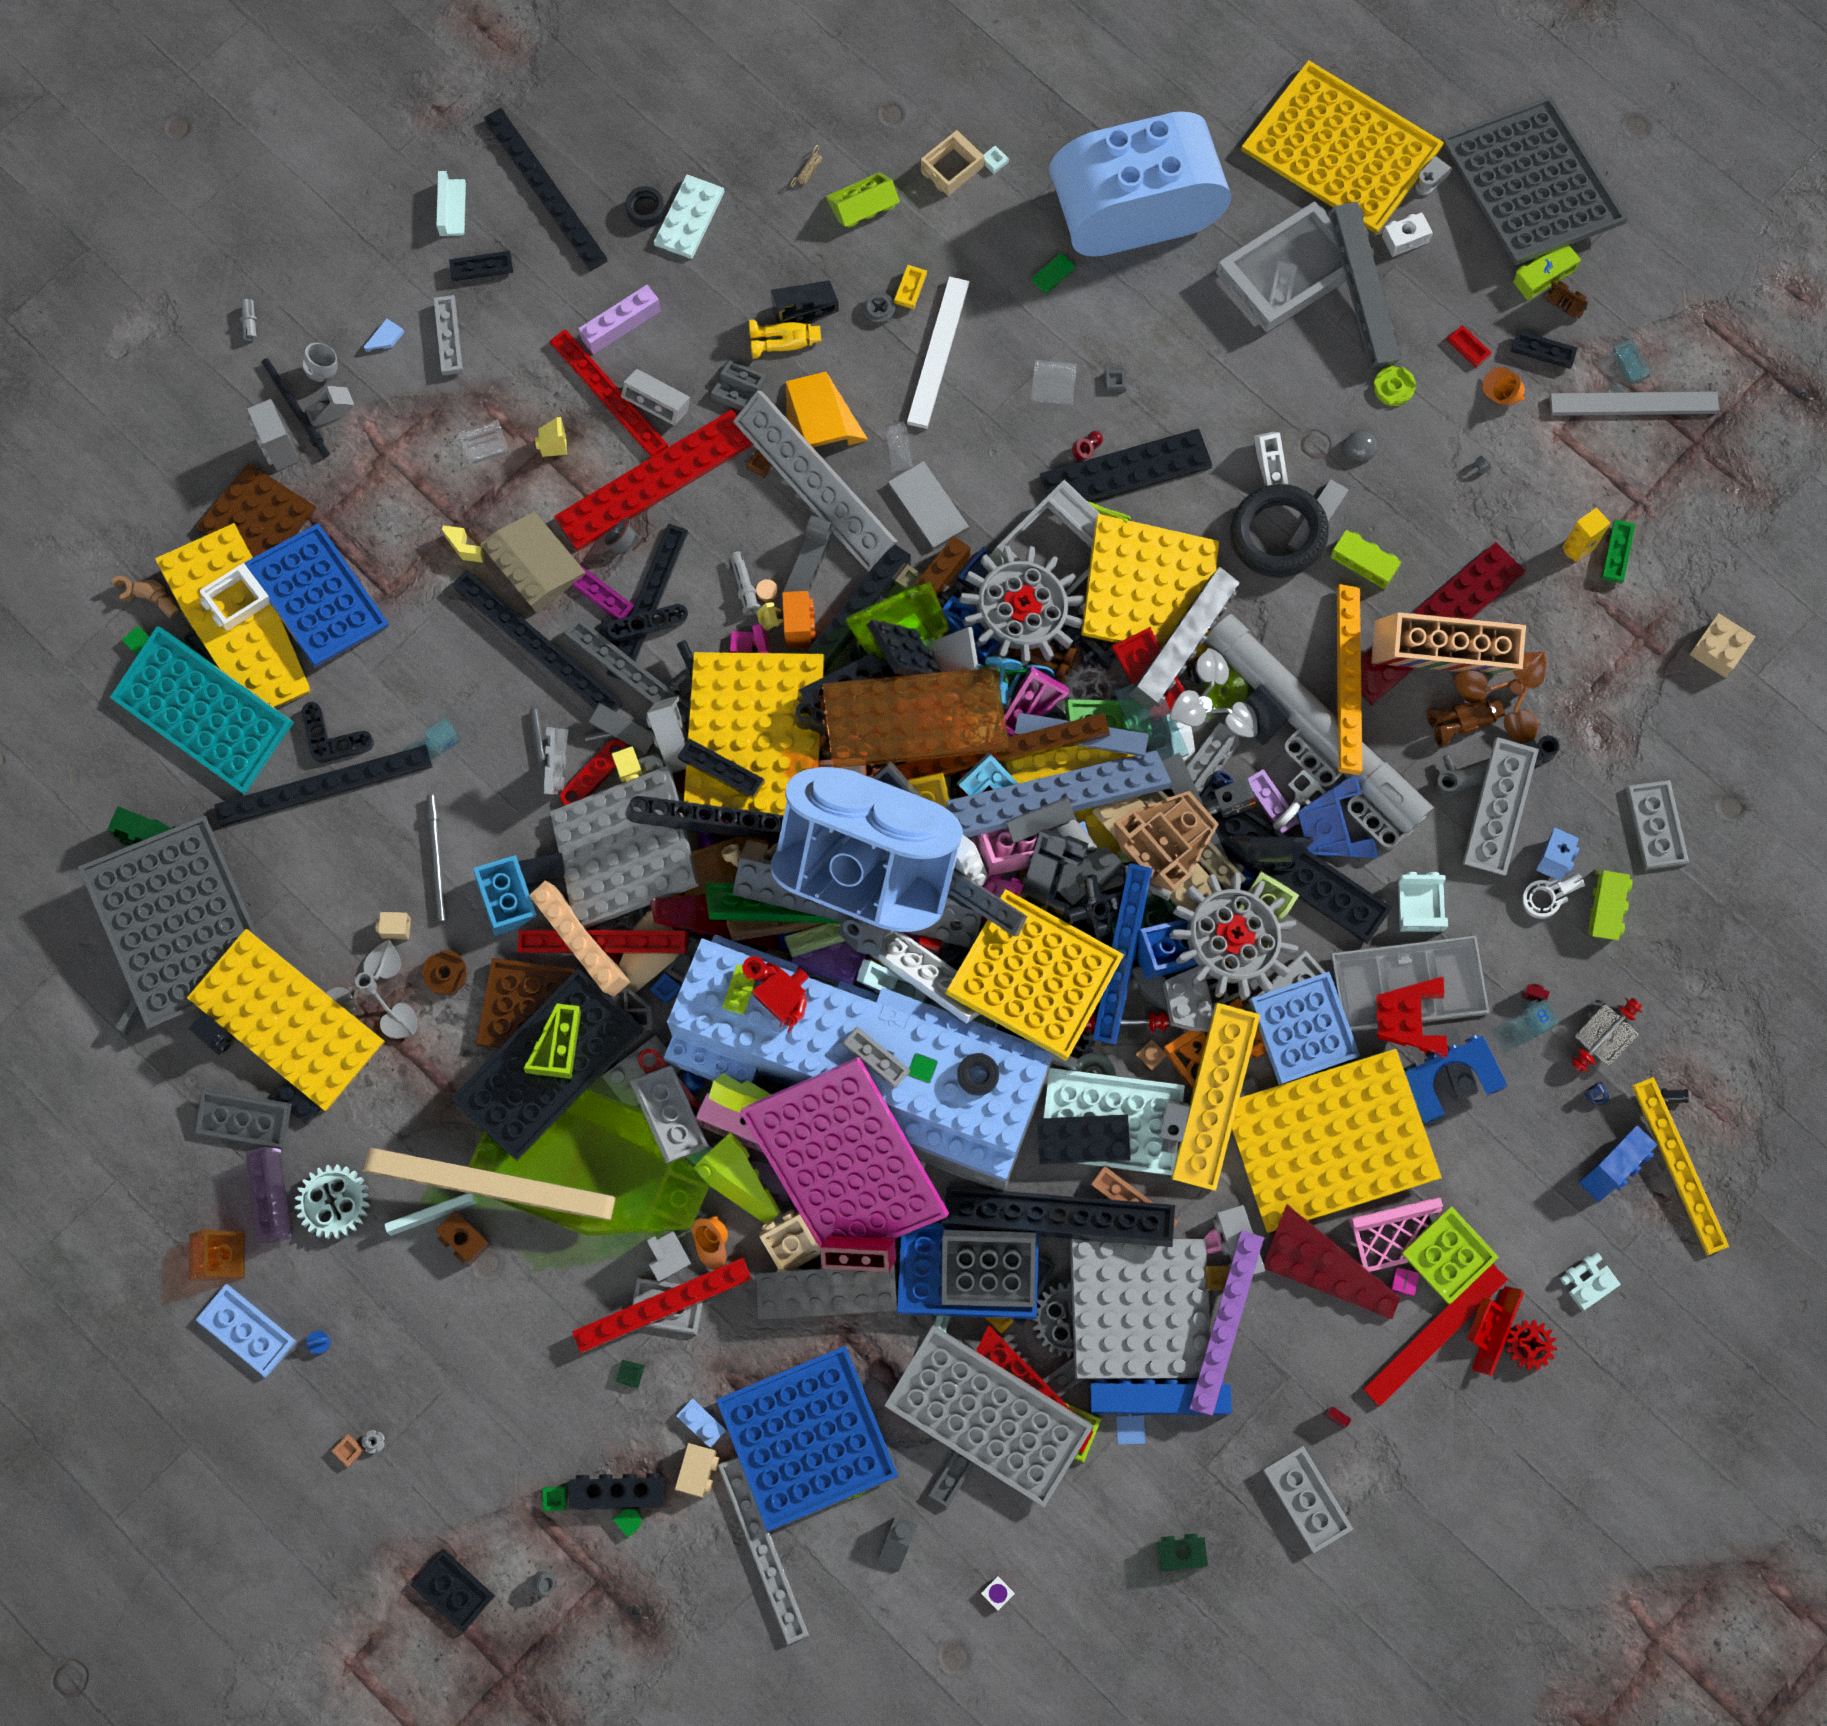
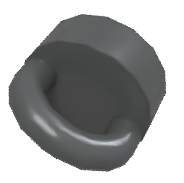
(543, 1583)

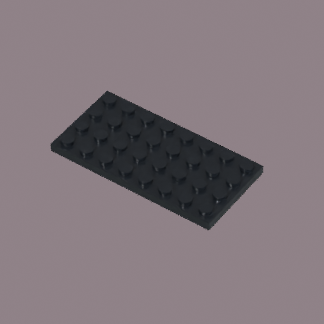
(522, 1106)

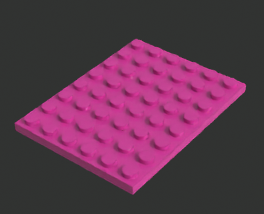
(844, 1157)

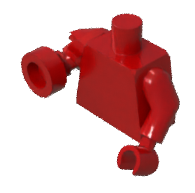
(779, 991)

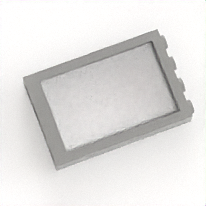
(1285, 267)

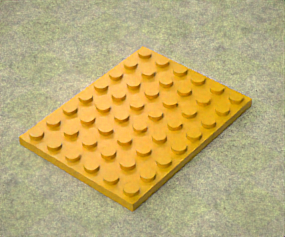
(1342, 145)
(747, 714)
(1333, 1140)

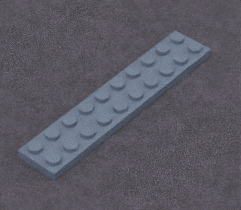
(1083, 787)

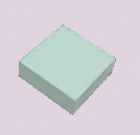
(995, 159)

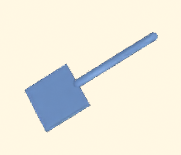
(1130, 1429)

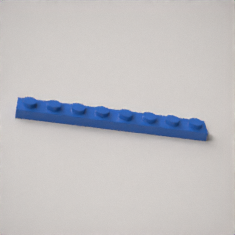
(1125, 942)

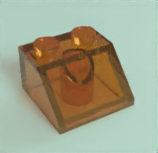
(216, 1255)

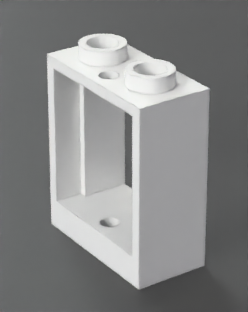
(224, 582)

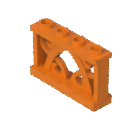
(1184, 1045)

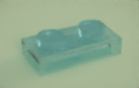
(1632, 361)

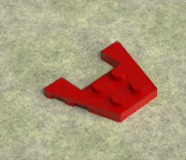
(1401, 1016)

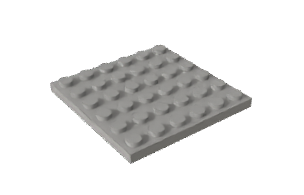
(621, 863)
(1139, 1309)

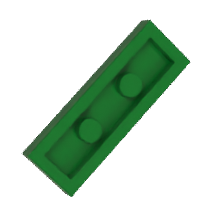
(1618, 551)

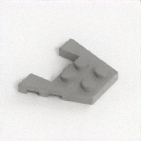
(556, 760)
(1189, 1003)

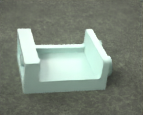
(1421, 902)

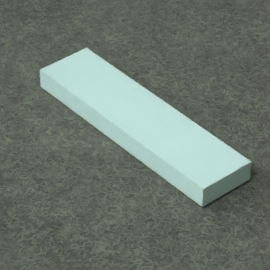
(430, 1213)

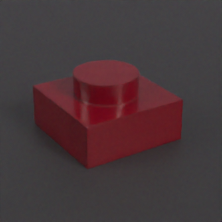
(1534, 992)

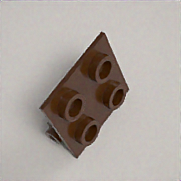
(1561, 290)

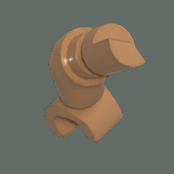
(148, 590)

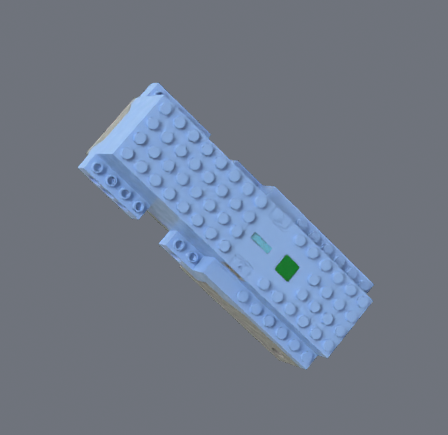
(940, 1120)

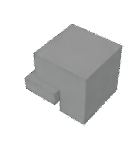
(668, 1254)

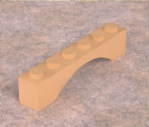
(588, 952)

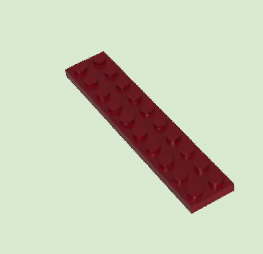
(1460, 598)

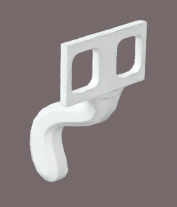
(1301, 798)

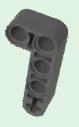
(818, 538)

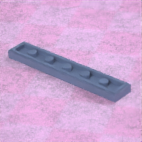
(1118, 741)

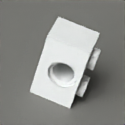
(1399, 242)

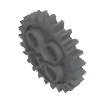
(1047, 1324)

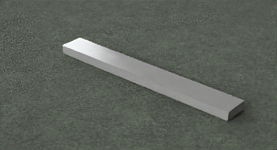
(1633, 403)
(763, 1552)

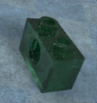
(1195, 1557)

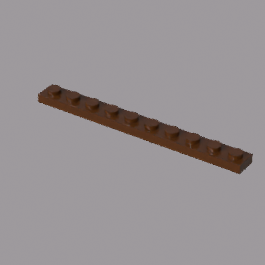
(1019, 747)

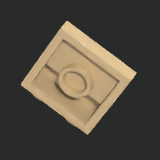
(789, 1241)

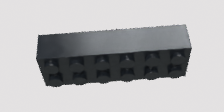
(823, 1292)

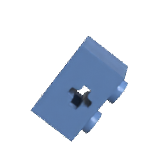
(1558, 854)

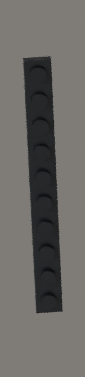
(545, 189)
(534, 642)
(323, 785)

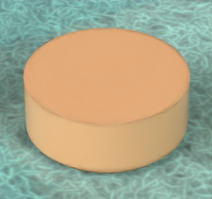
(767, 590)

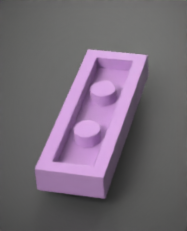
(1270, 799)

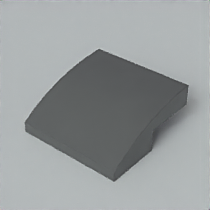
(737, 385)

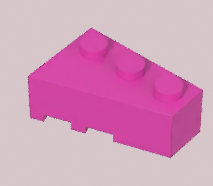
(1034, 697)

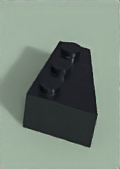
(804, 302)

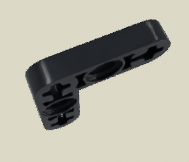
(330, 745)

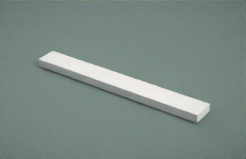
(938, 353)

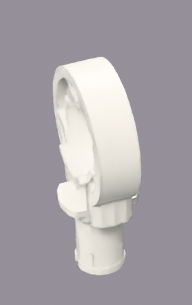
(1563, 889)

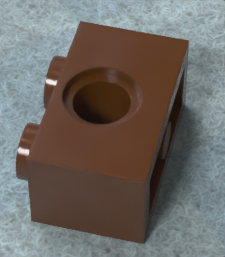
(455, 1226)

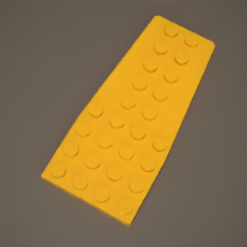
(256, 649)

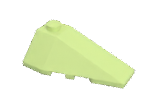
(1272, 891)

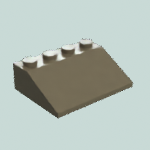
(533, 560)

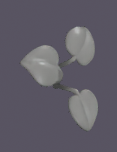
(1192, 709)
(386, 963)

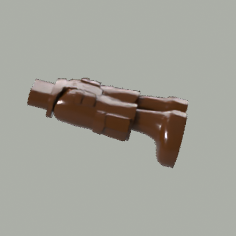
(1065, 659)
(1468, 718)

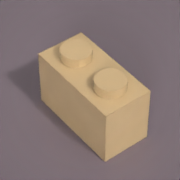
(697, 1470)

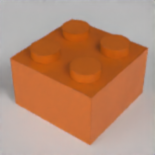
(798, 619)

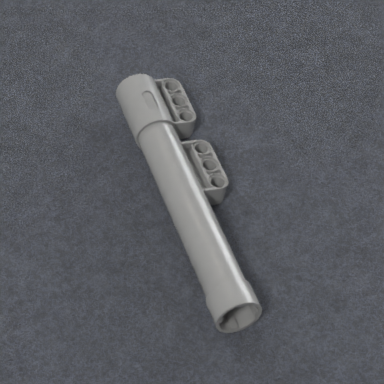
(1383, 790)

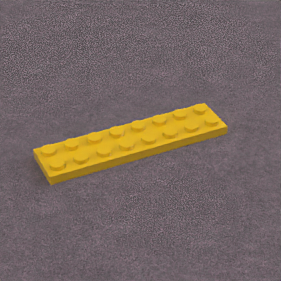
(1215, 1096)

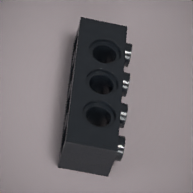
(654, 1497)

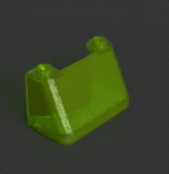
(910, 608)

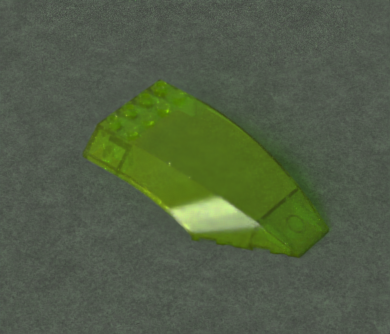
(609, 1152)

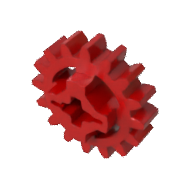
(1532, 1335)

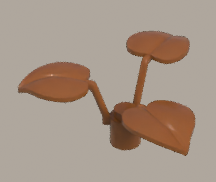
(1521, 724)

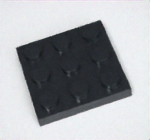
(903, 648)

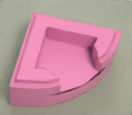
(1213, 1242)

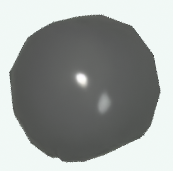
(1360, 446)

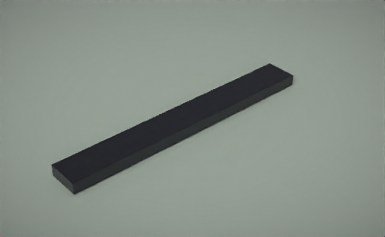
(654, 586)

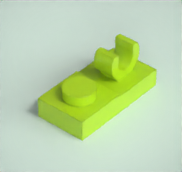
(738, 992)

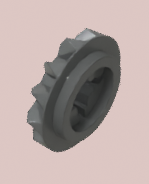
(878, 299)

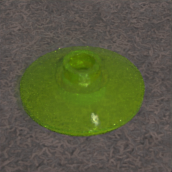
(1235, 693)

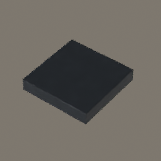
(1268, 712)

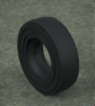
(969, 1062)

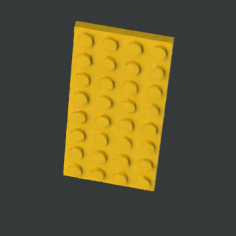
(286, 1019)

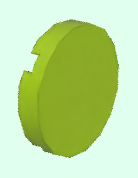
(1394, 385)

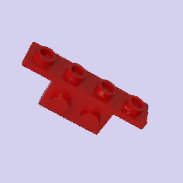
(1492, 1328)

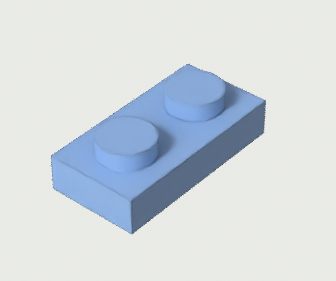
(701, 1423)

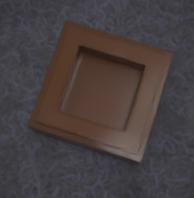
(759, 464)

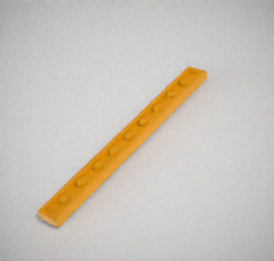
(1349, 680)

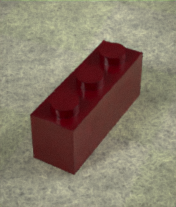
(858, 1253)

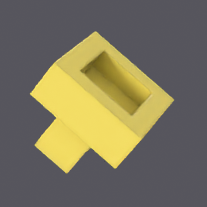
(768, 616)

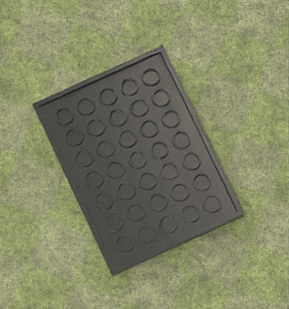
(1533, 180)
(167, 914)

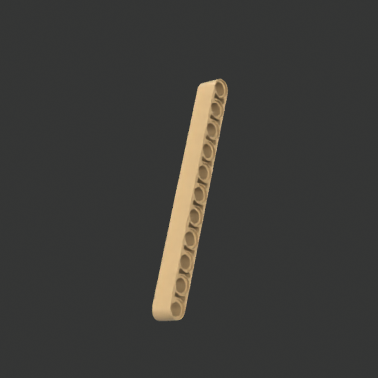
(489, 1184)

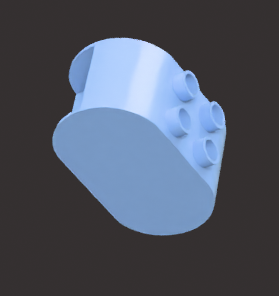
(1139, 183)
(866, 849)

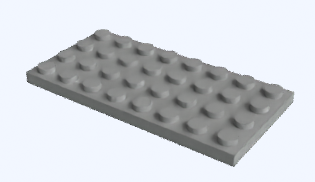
(989, 1415)

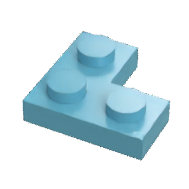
(986, 773)

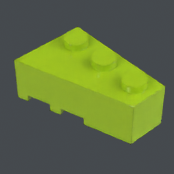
(557, 1045)

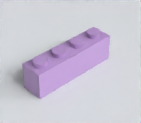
(620, 319)

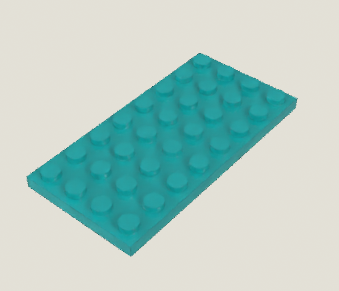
(201, 710)

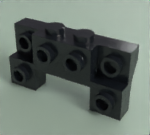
(1047, 867)

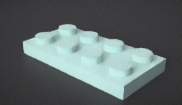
(689, 216)

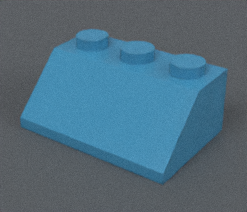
(504, 894)

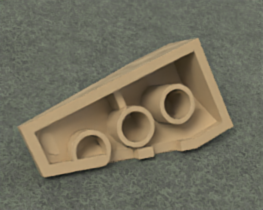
(644, 967)

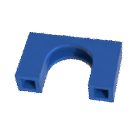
(1473, 1054)

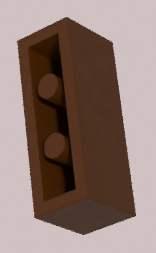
(946, 565)

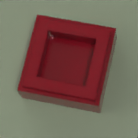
(1338, 1417)

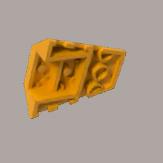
(820, 411)

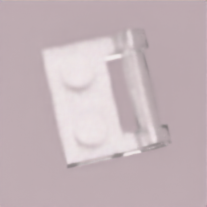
(485, 447)

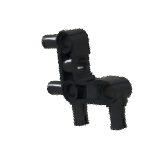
(1108, 903)

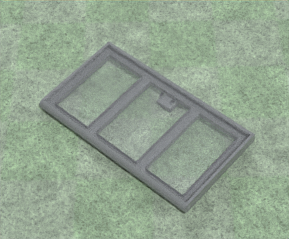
(1373, 971)

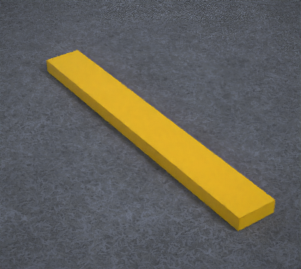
(1680, 1166)

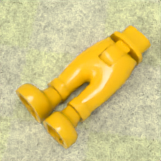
(794, 336)

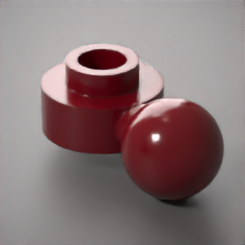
(1087, 445)

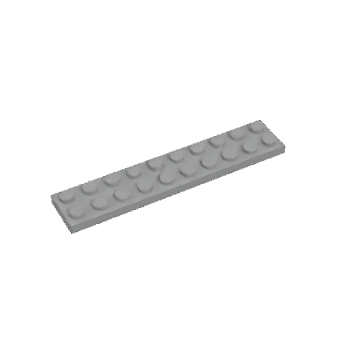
(814, 480)

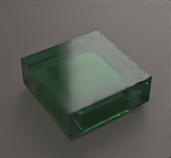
(630, 1374)

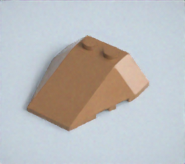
(1166, 837)

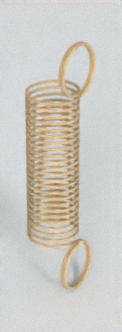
(806, 167)

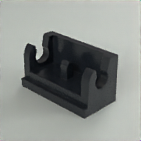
(542, 868)

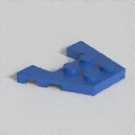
(1326, 824)

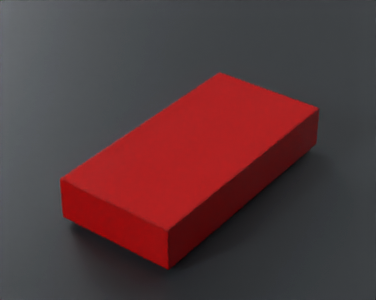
(1469, 346)

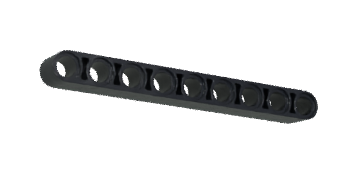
(712, 813)

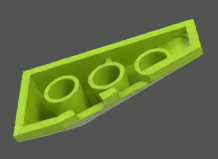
(732, 1175)

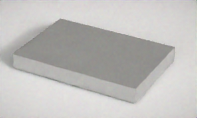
(683, 1321)

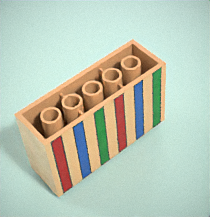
(1448, 643)

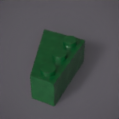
(132, 828)

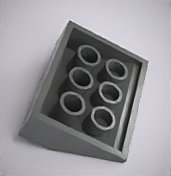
(988, 1268)

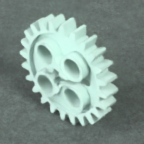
(313, 1211)

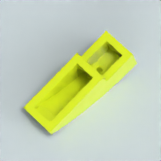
(733, 1094)

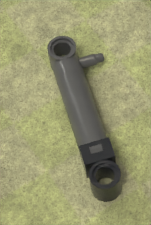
(1475, 773)

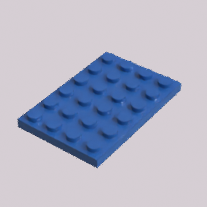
(317, 595)
(922, 1280)

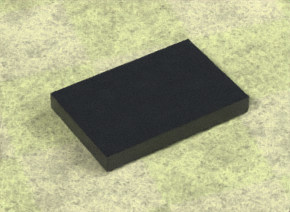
(453, 1590)

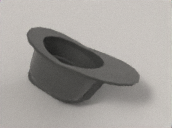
(617, 539)

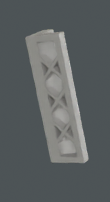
(1212, 756)

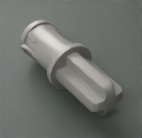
(248, 320)

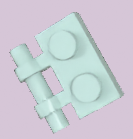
(1594, 1287)

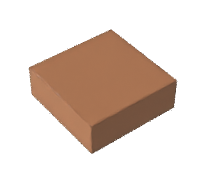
(347, 1450)

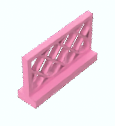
(1391, 1216)

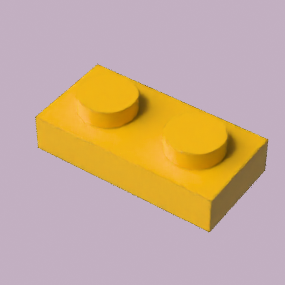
(910, 287)

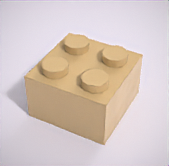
(1722, 645)

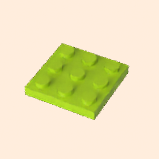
(1449, 1255)

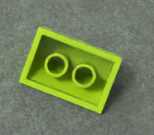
(863, 199)

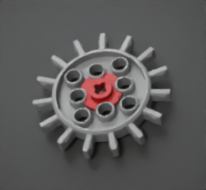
(1011, 599)
(1234, 936)

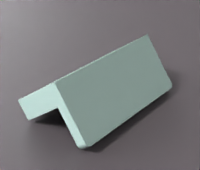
(450, 205)

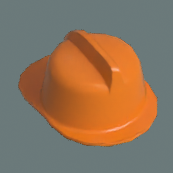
(1503, 386)
(709, 1240)

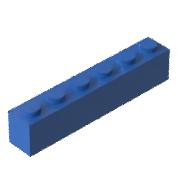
(1151, 1398)

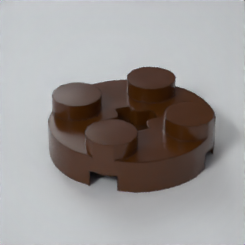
(441, 961)

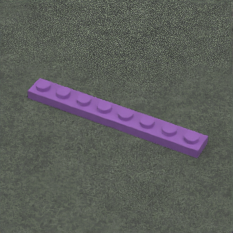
(1226, 1323)

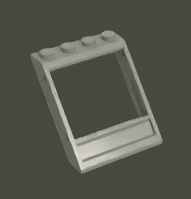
(1070, 509)

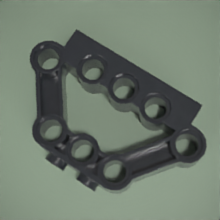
(810, 695)

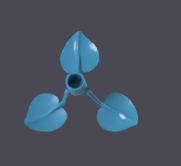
(1011, 665)

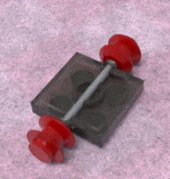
(1133, 1024)
(1606, 1034)

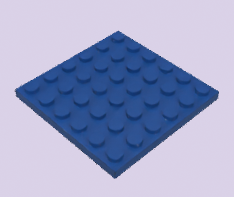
(806, 1438)

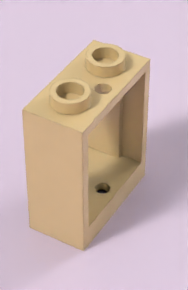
(965, 149)

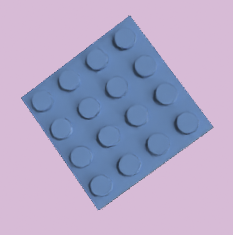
(1304, 1028)

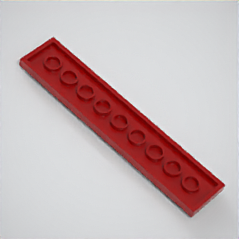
(653, 480)

